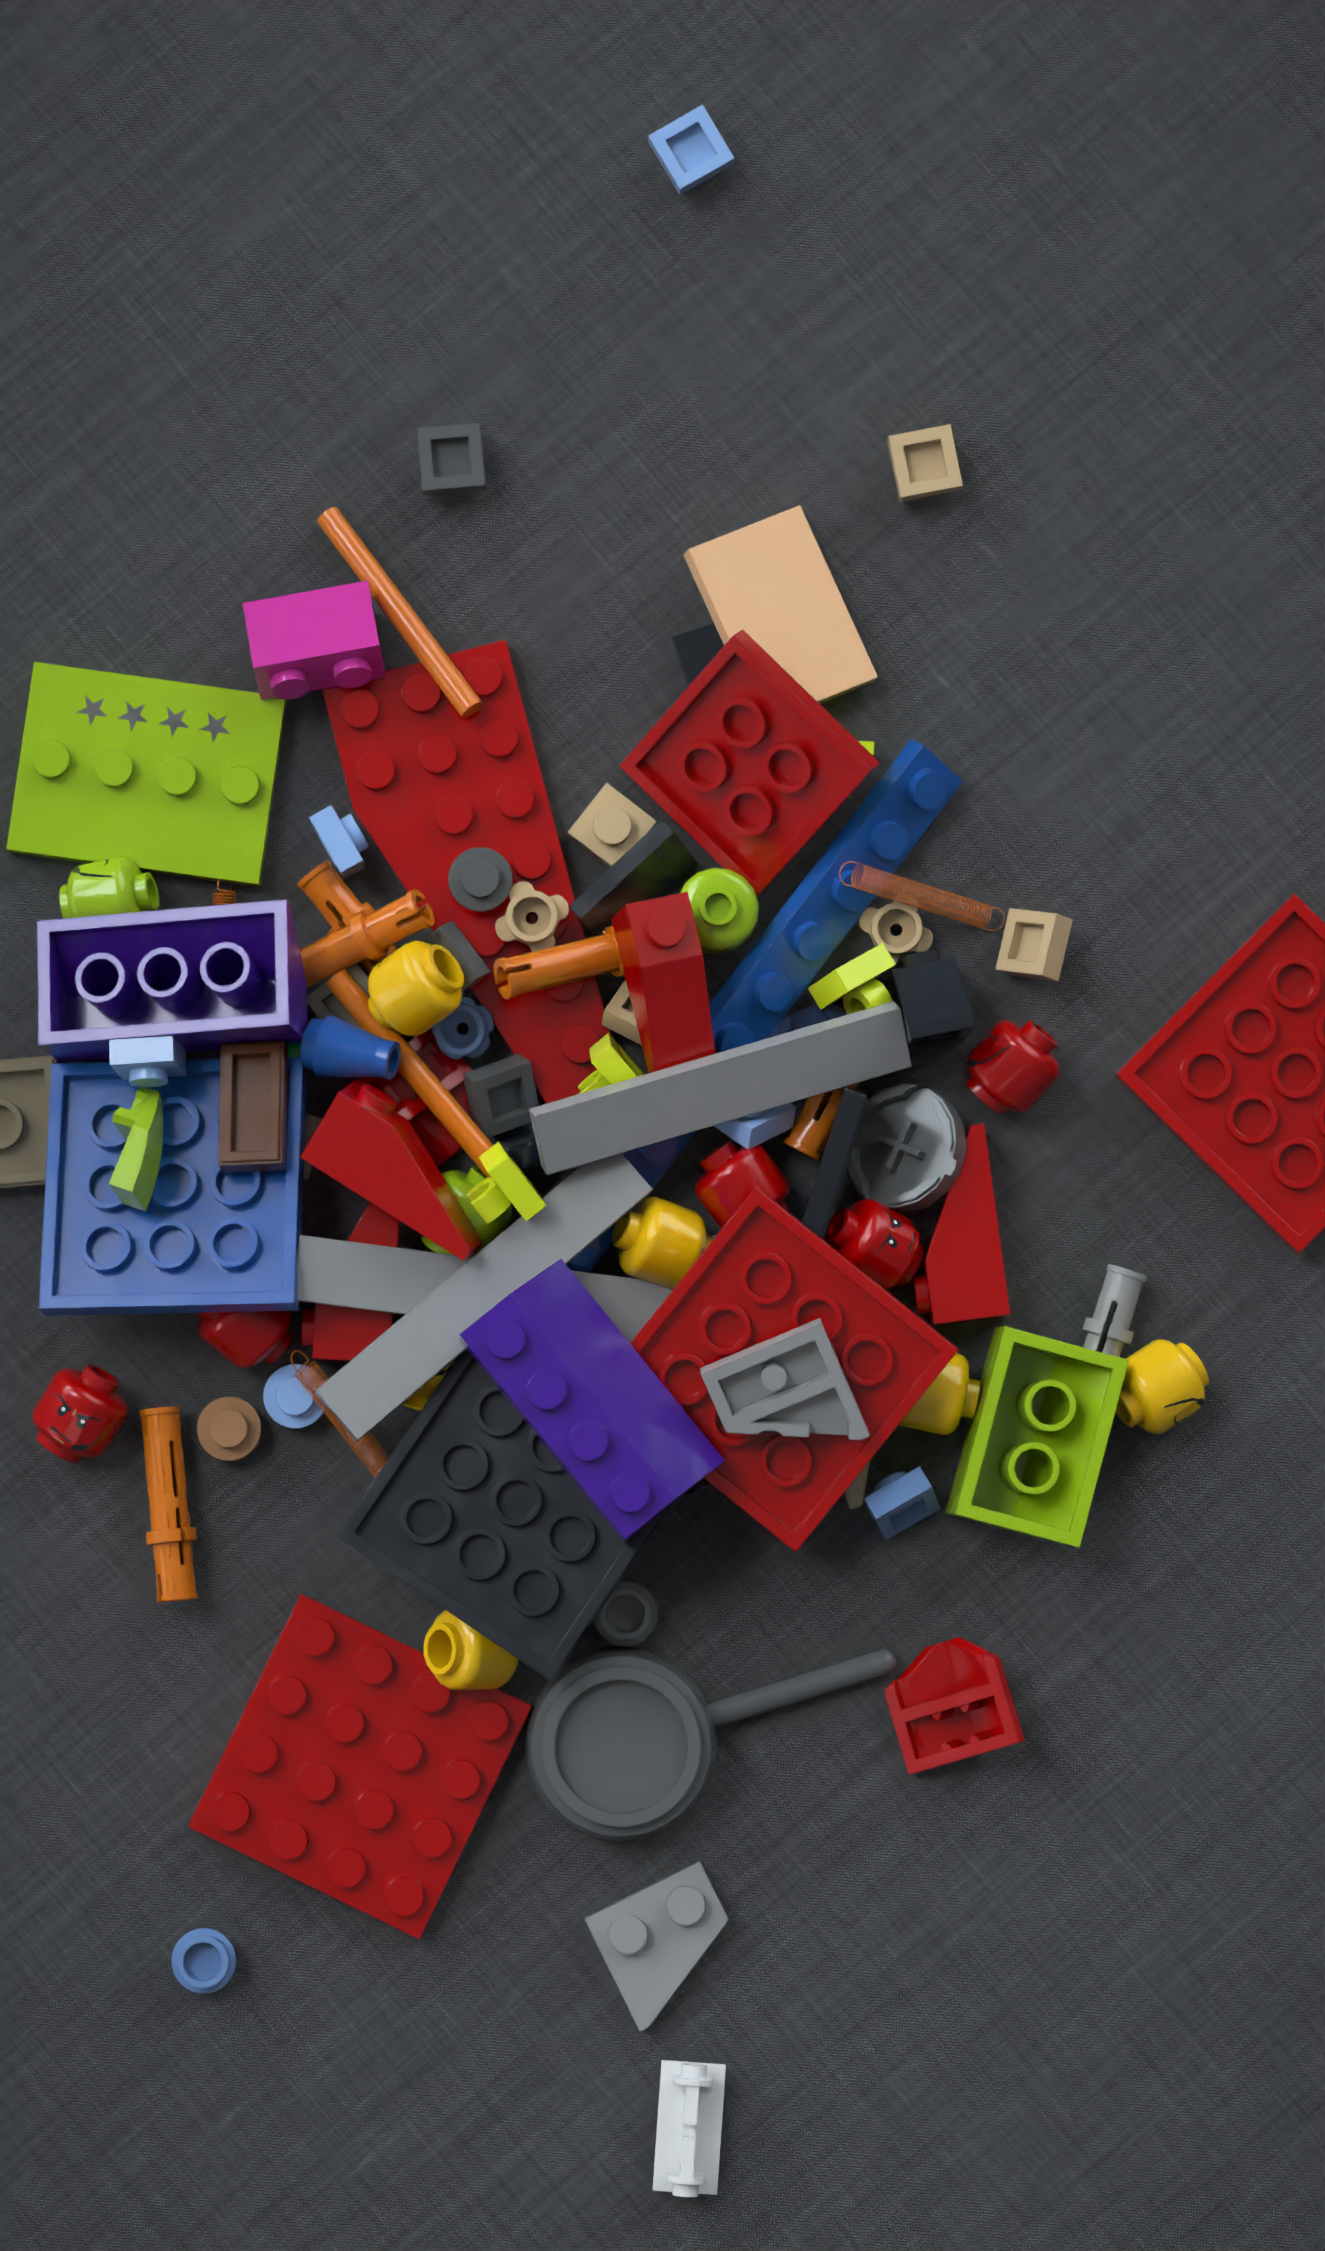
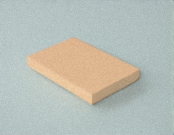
(785, 598)

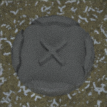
(907, 1148)

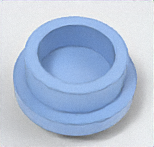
(288, 1400)

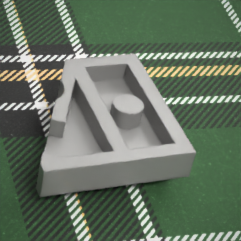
(786, 1387)
(658, 1938)

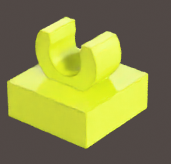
(856, 982)
(611, 1064)
(504, 1187)

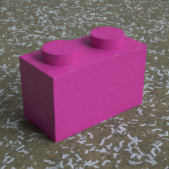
(314, 641)

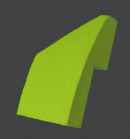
(141, 1156)

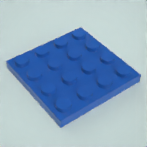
(206, 1233)

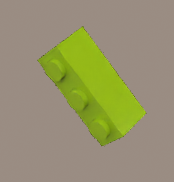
(1037, 1436)

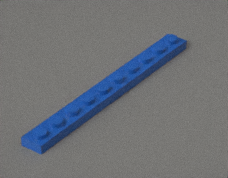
(810, 928)

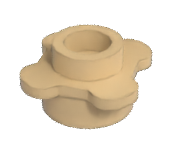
(527, 900)
(913, 935)

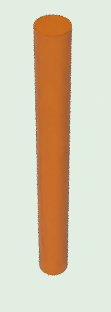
(399, 612)
(414, 1070)

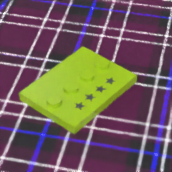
(146, 773)

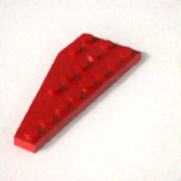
(452, 784)

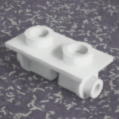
(689, 2128)

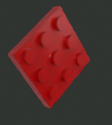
(749, 763)

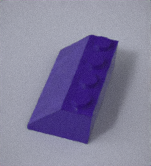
(170, 973)
(591, 1399)

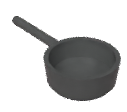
(632, 1742)

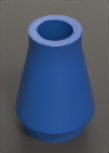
(345, 1050)

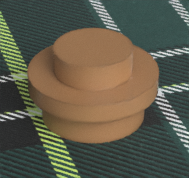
(229, 1428)

